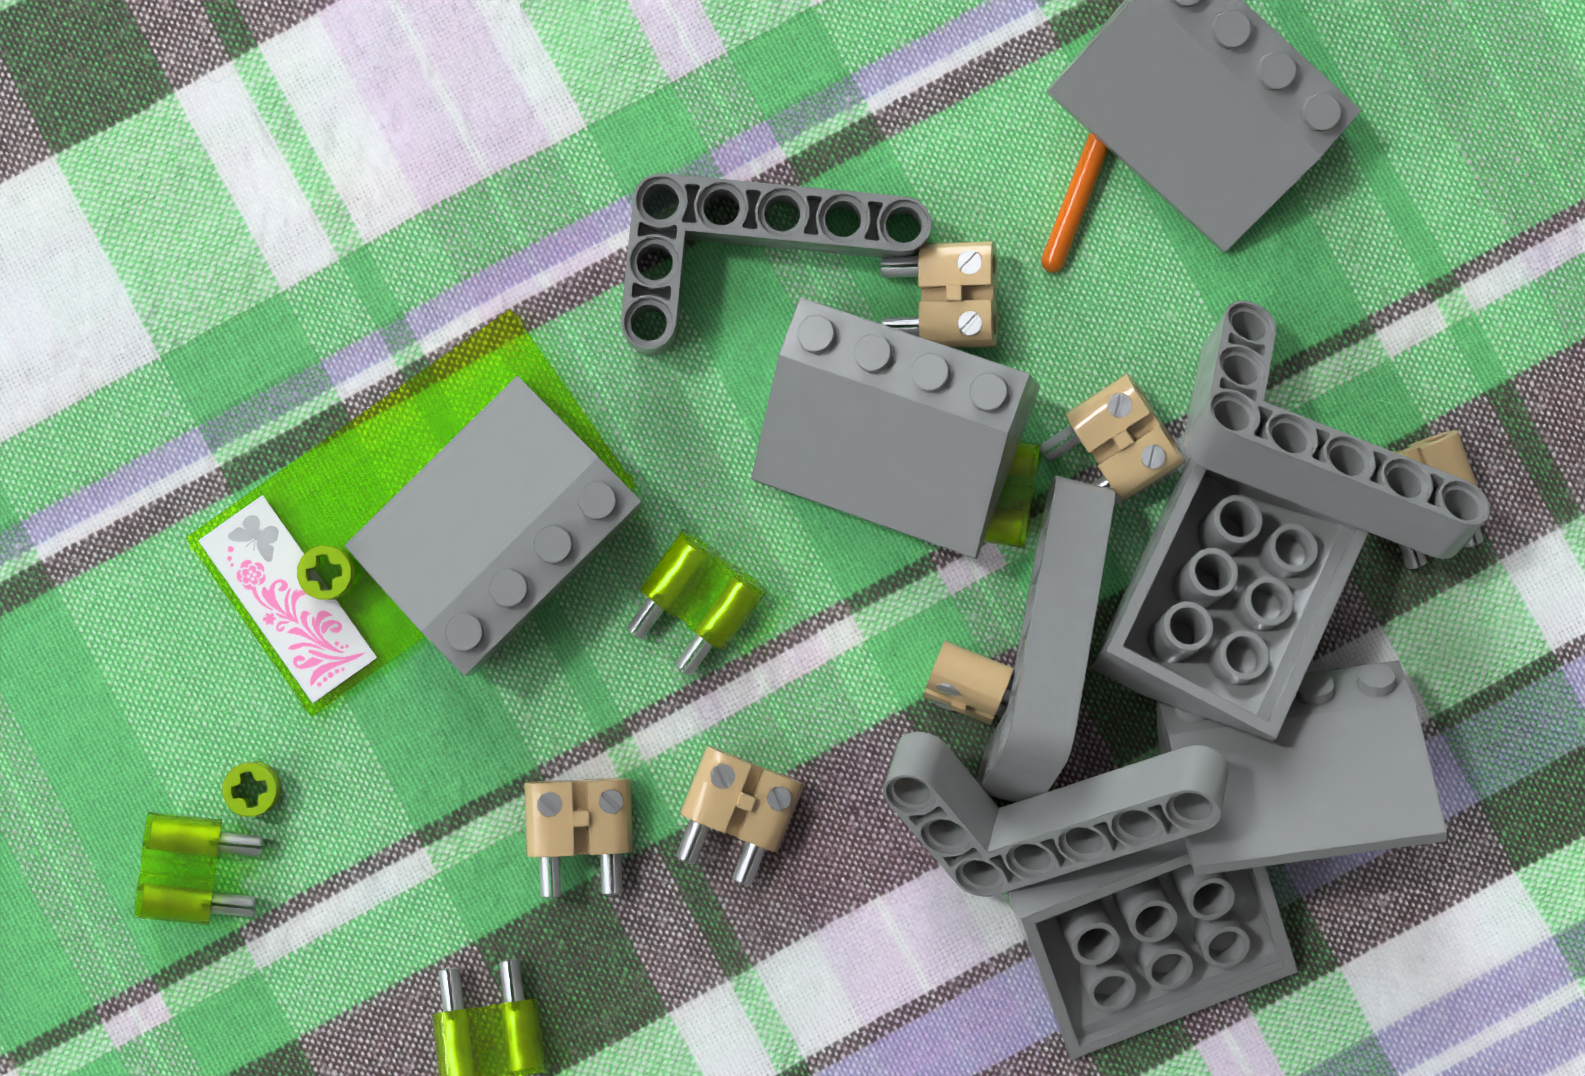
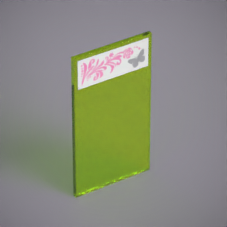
(339, 488)

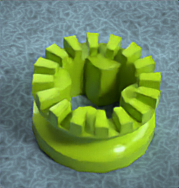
(340, 584)
(260, 772)

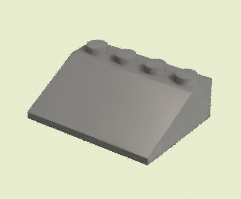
(1204, 107)
(892, 427)
(493, 527)
(1228, 602)
(1333, 783)
(1148, 942)

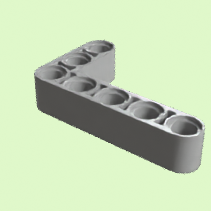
(748, 228)
(1310, 462)
(1053, 644)
(1055, 832)

